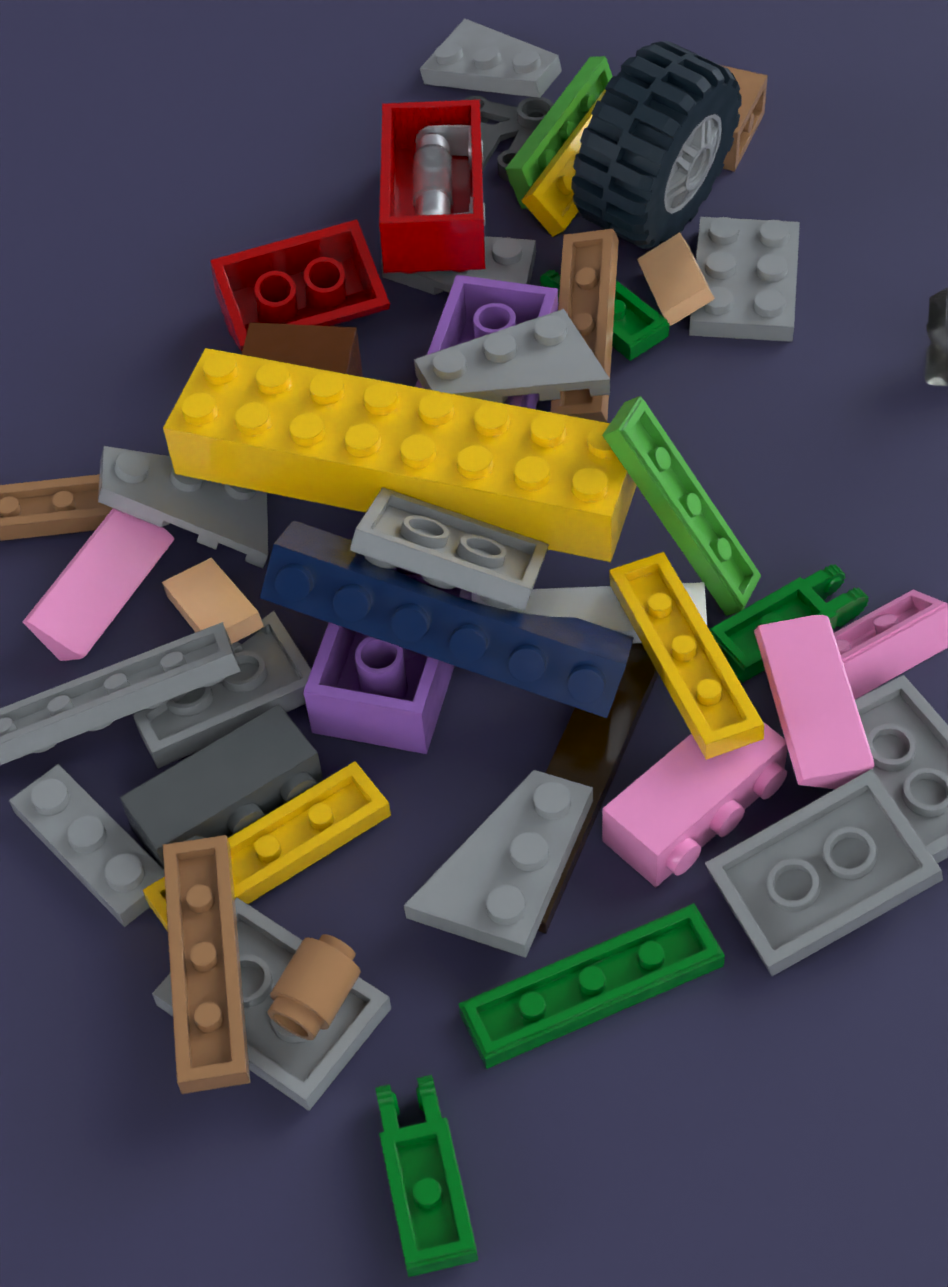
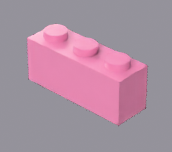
(689, 800)

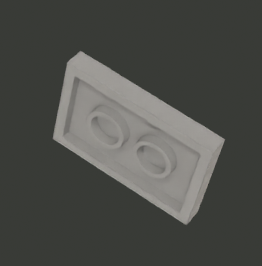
(750, 276)
(449, 549)
(910, 757)
(823, 872)
(288, 1062)

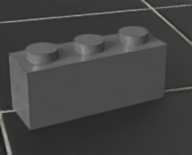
(224, 784)

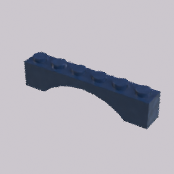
(537, 653)

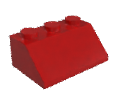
(300, 281)

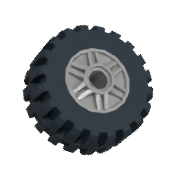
(656, 143)

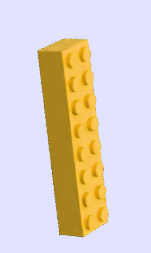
(350, 435)

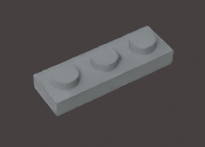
(88, 842)

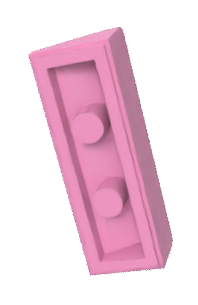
(97, 584)
(892, 640)
(814, 701)

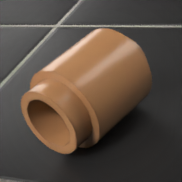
(314, 986)

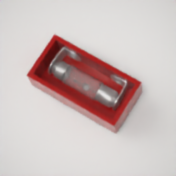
(432, 187)

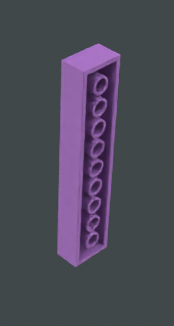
(369, 686)

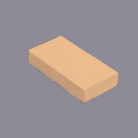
(675, 279)
(210, 597)

